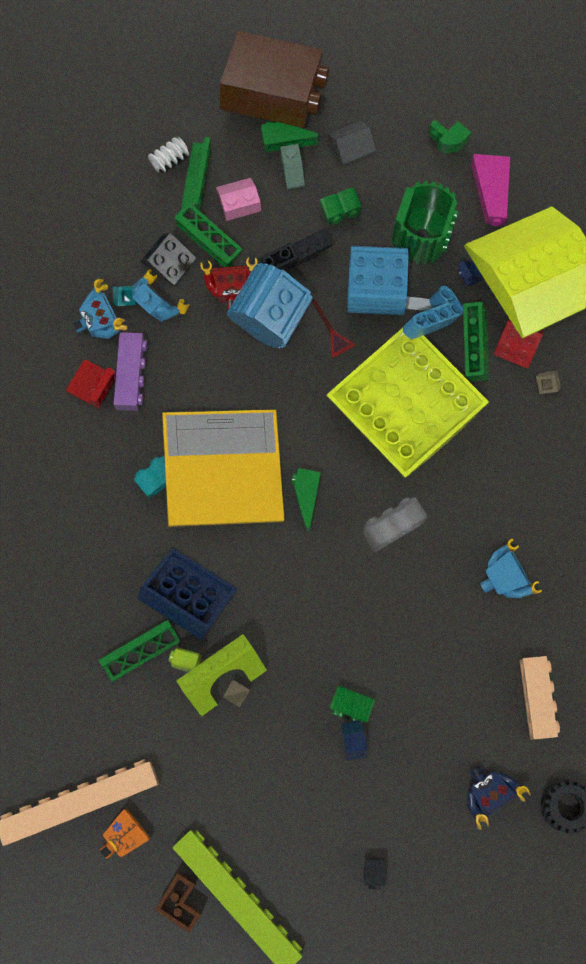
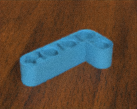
(444, 313)

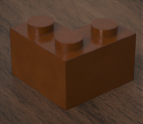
(174, 904)

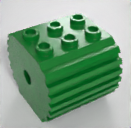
(427, 209)

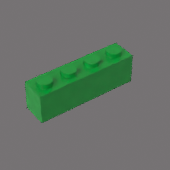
(476, 342)

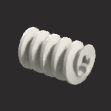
(168, 154)

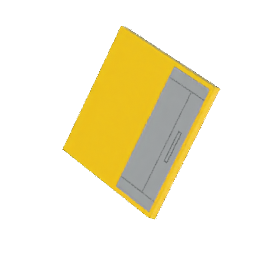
(222, 467)

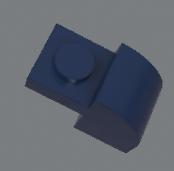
(469, 273)

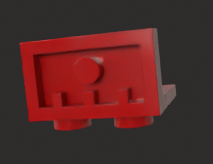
(514, 348)
(92, 383)

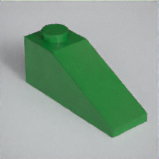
(280, 134)
(306, 489)

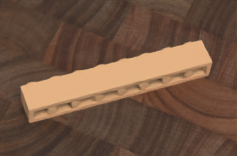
(77, 803)

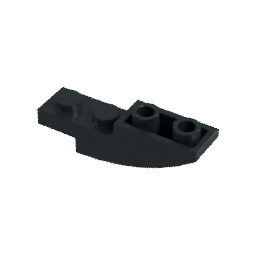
(298, 252)

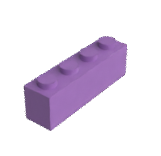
(129, 371)

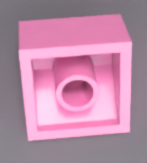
(239, 199)

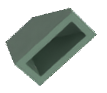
(292, 166)

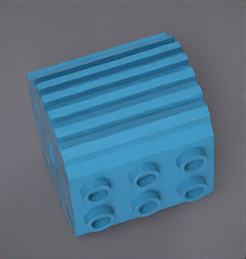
(377, 280)
(270, 305)

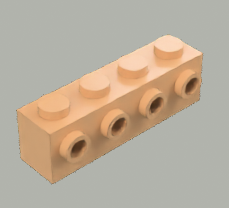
(538, 698)

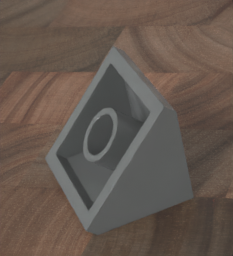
(352, 142)

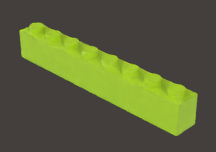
(237, 900)

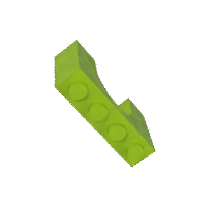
(198, 681)

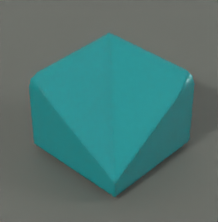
(123, 296)

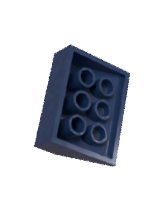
(186, 593)

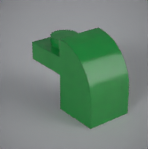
(449, 140)

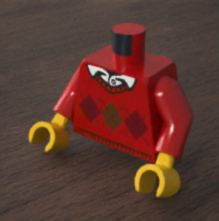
(227, 281)

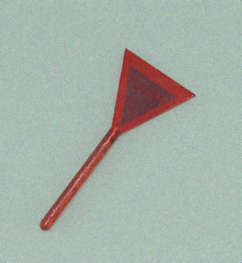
(338, 343)

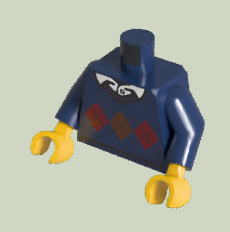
(491, 793)

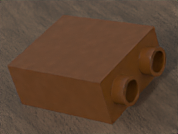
(272, 79)

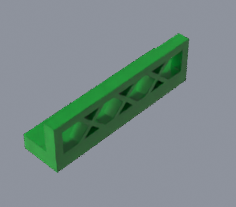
(196, 174)
(201, 238)
(134, 645)

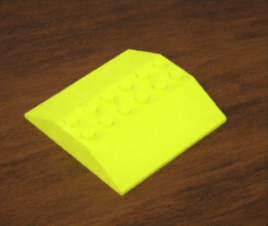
(535, 269)
(407, 400)

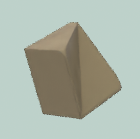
(548, 382)
(236, 693)

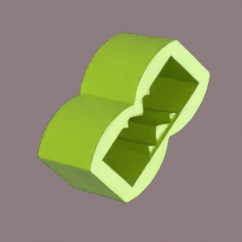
(184, 659)

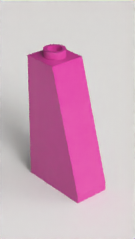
(492, 184)

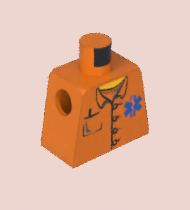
(123, 835)

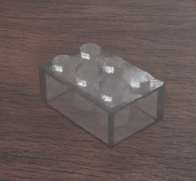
(394, 523)

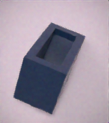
(354, 740)

